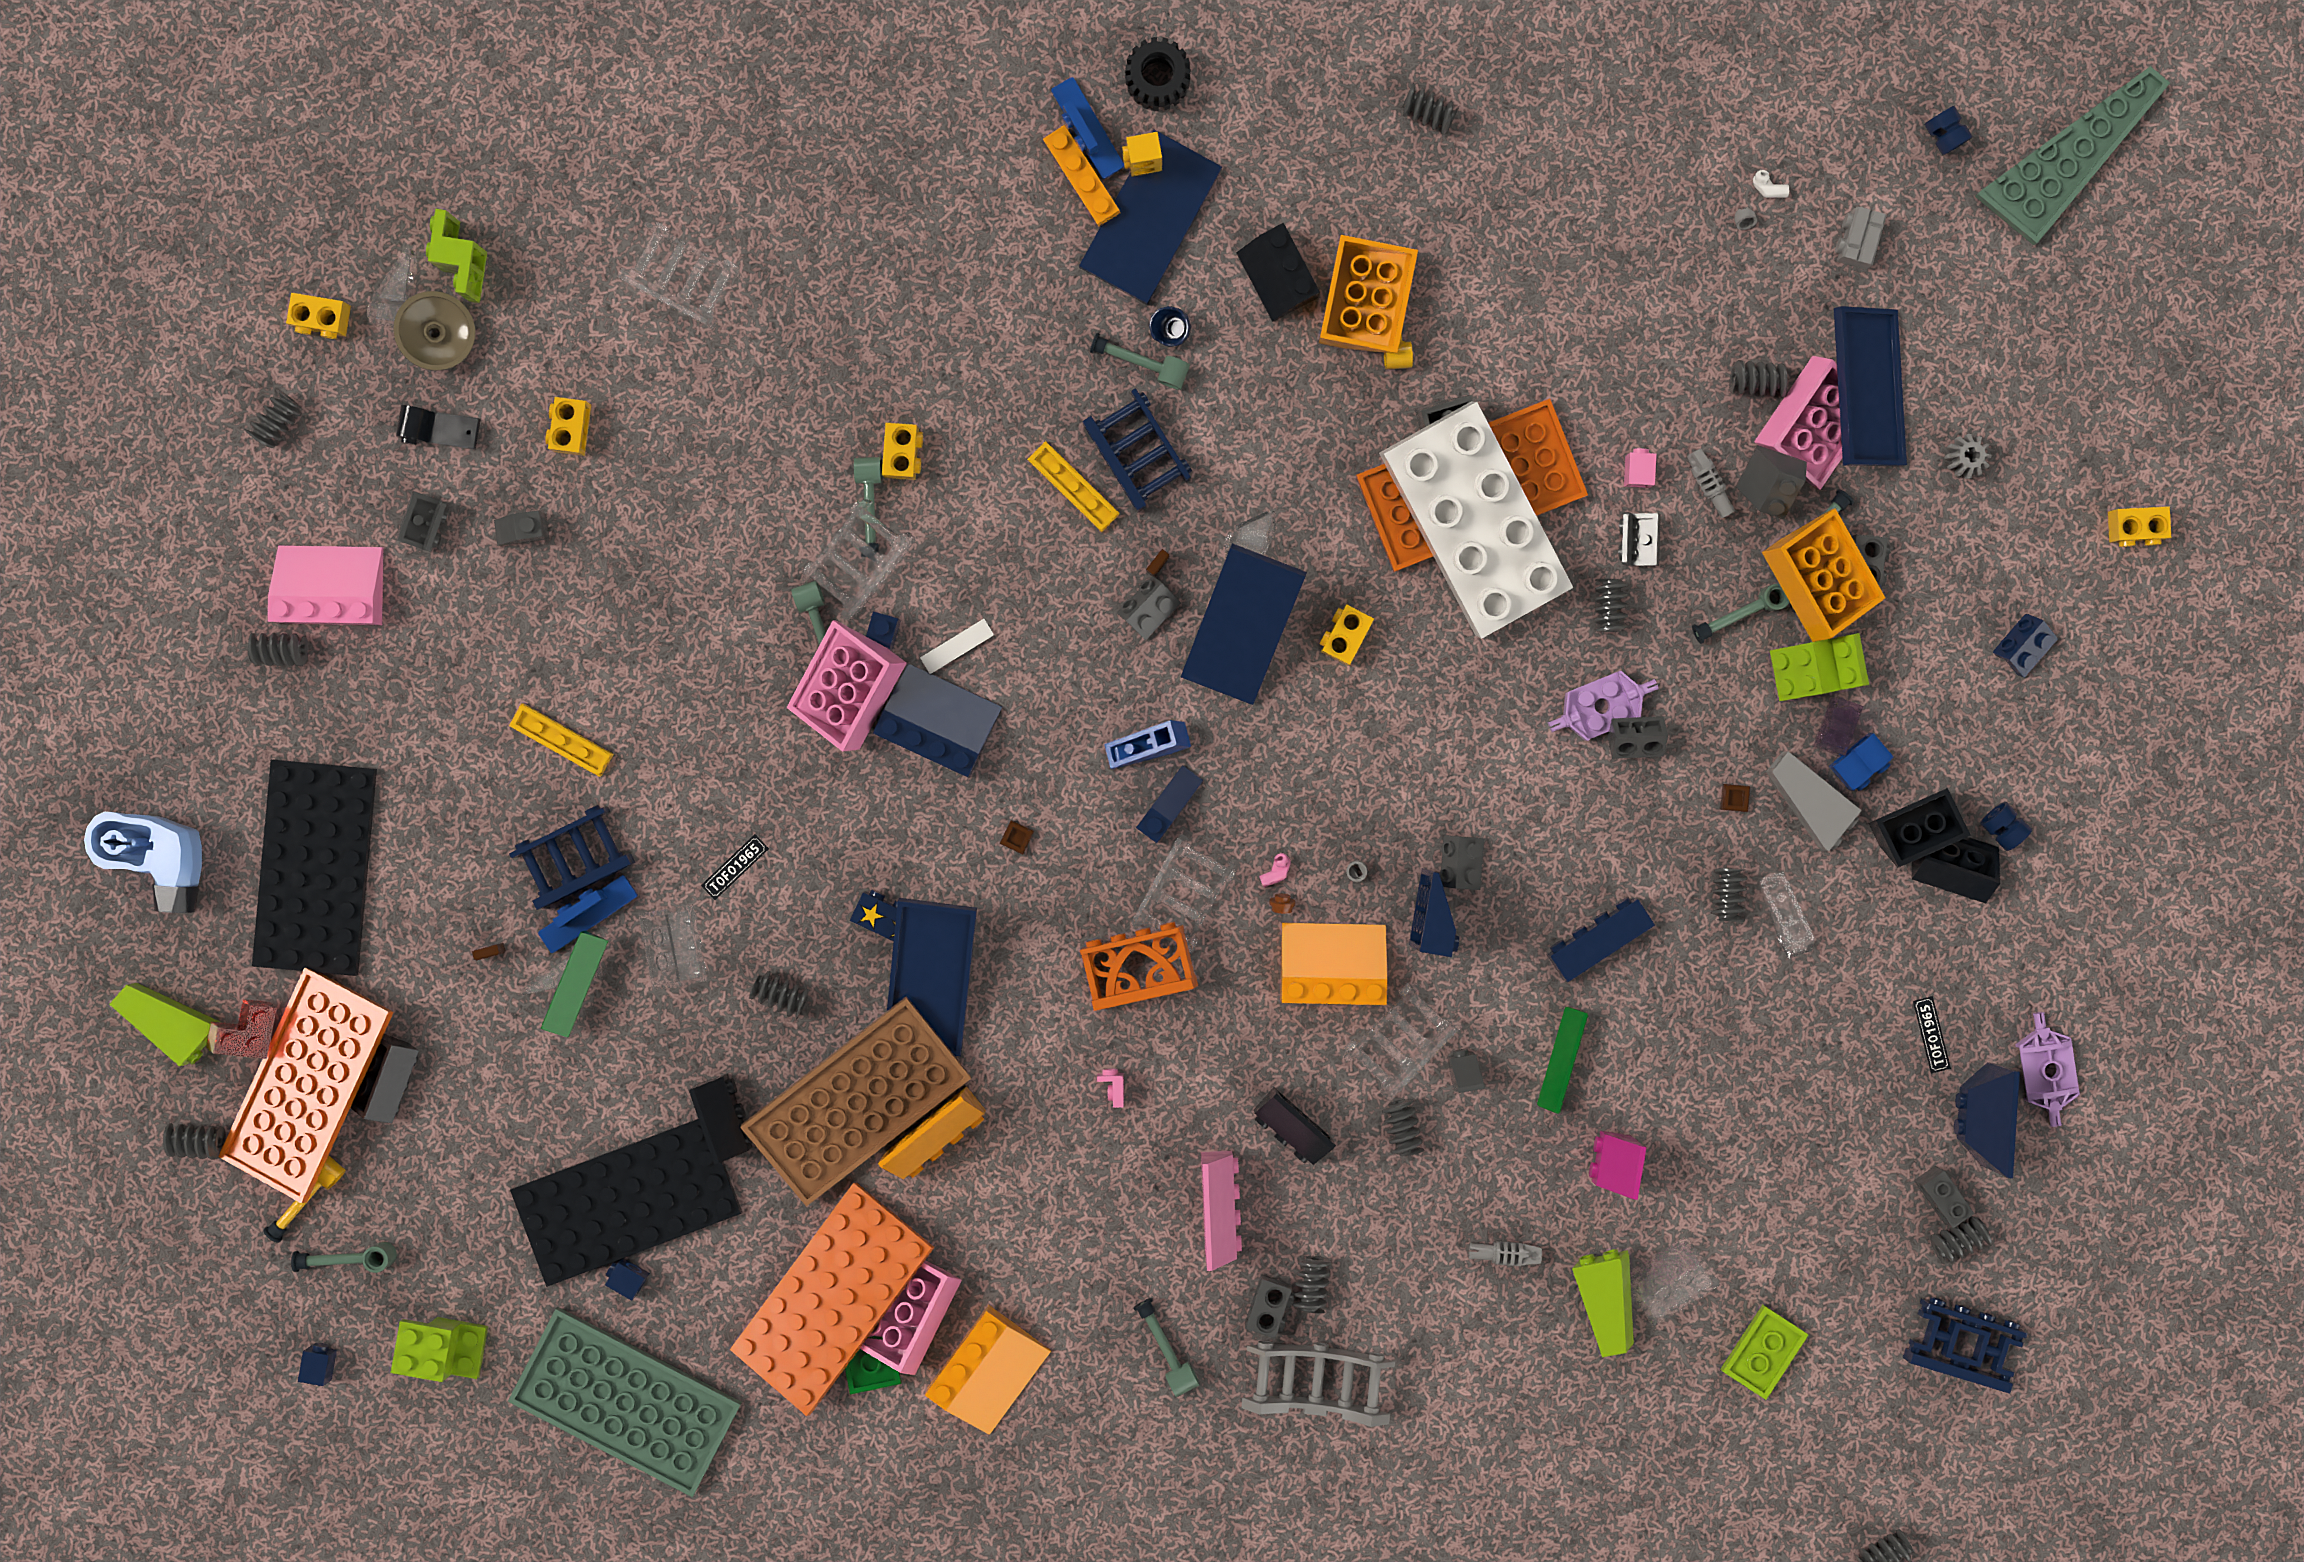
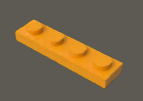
(1081, 175)

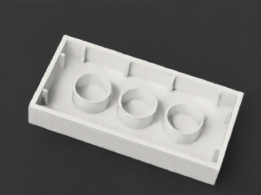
(1476, 519)

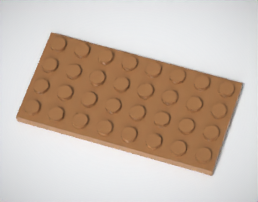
(856, 1101)

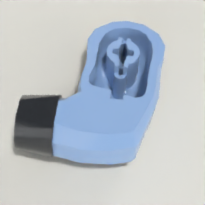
(150, 846)

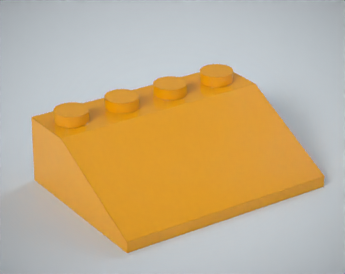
(1368, 295)
(1824, 576)
(1333, 964)
(933, 1134)
(987, 1371)

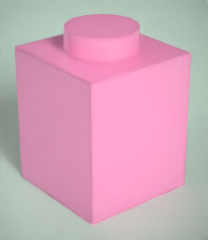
(1640, 469)

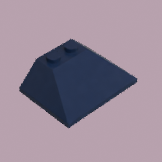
(1989, 1117)

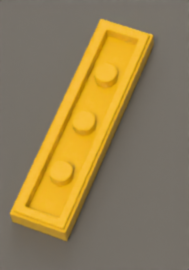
(1073, 486)
(561, 739)

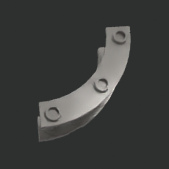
(1368, 1414)

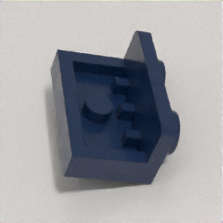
(2026, 644)

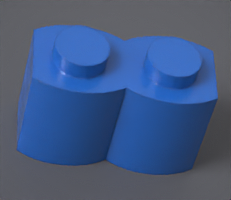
(1862, 762)

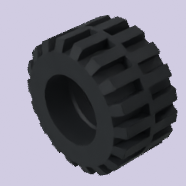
(1157, 95)

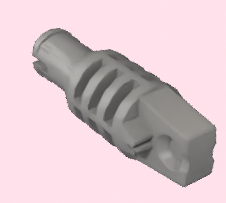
(1710, 482)
(1506, 1253)

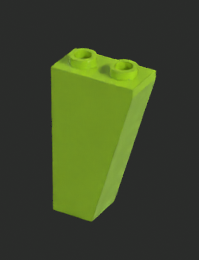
(165, 1022)
(1607, 1299)

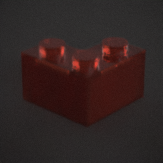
(248, 1037)

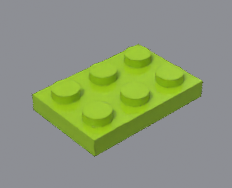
(1764, 1352)

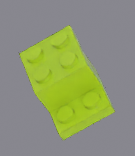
(456, 255)
(1819, 667)
(439, 1349)

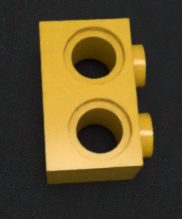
(1142, 154)
(319, 310)
(576, 426)
(894, 451)
(2139, 525)
(1352, 638)

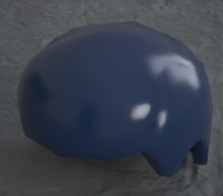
(1170, 326)

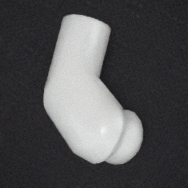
(1767, 188)

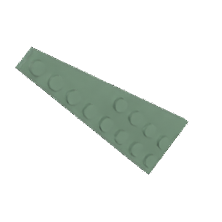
(2051, 177)

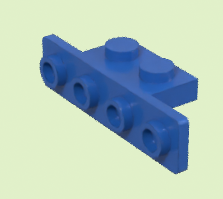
(1087, 127)
(586, 913)

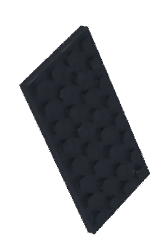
(314, 867)
(624, 1202)

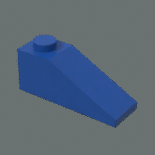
(1148, 744)

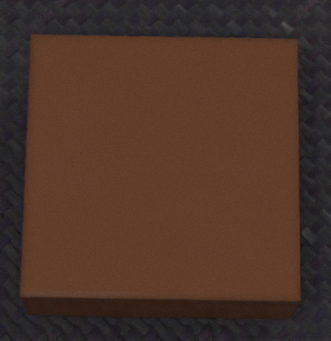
(1158, 562)
(1735, 797)
(1016, 837)
(488, 951)

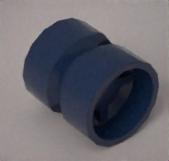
(1948, 130)
(2008, 829)

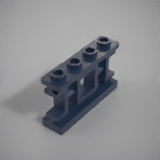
(1959, 1364)

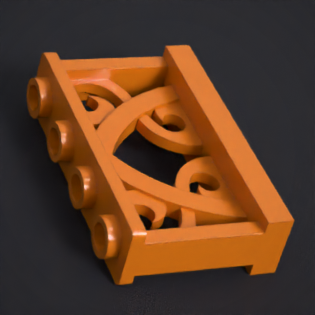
(1115, 993)

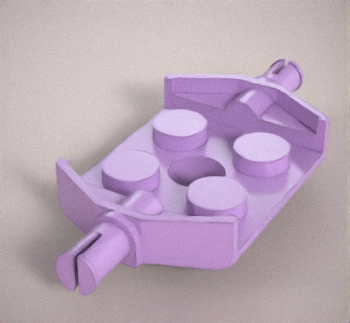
(1623, 701)
(2038, 1051)

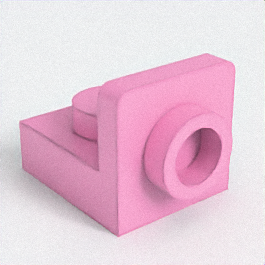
(1116, 1090)

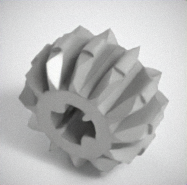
(1964, 464)

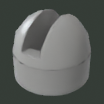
(1746, 223)
(1352, 872)

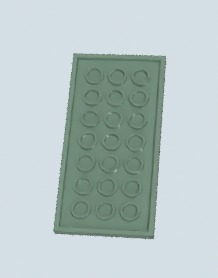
(624, 1401)

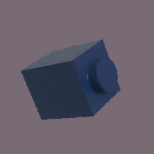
(626, 1278)
(317, 1364)

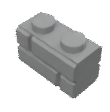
(1860, 237)

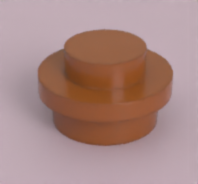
(1282, 903)

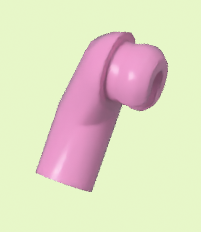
(1278, 872)

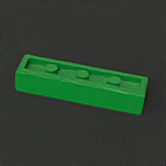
(574, 984)
(1562, 1059)

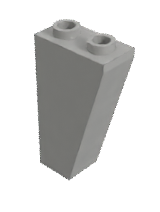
(1814, 801)

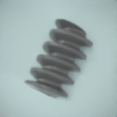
(1429, 109)
(1758, 377)
(274, 420)
(1611, 605)
(277, 652)
(1729, 894)
(779, 994)
(1403, 1127)
(193, 1143)
(1959, 1239)
(1313, 1284)
(1888, 1552)

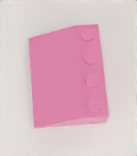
(1809, 421)
(326, 585)
(846, 686)
(1219, 1208)
(913, 1319)

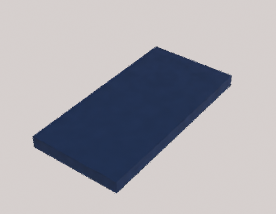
(1152, 221)
(1870, 386)
(1243, 624)
(934, 964)

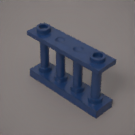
(1111, 451)
(570, 882)

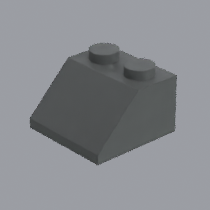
(1772, 481)

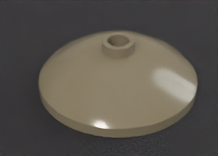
(439, 312)

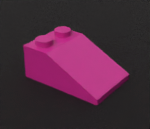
(1618, 1163)

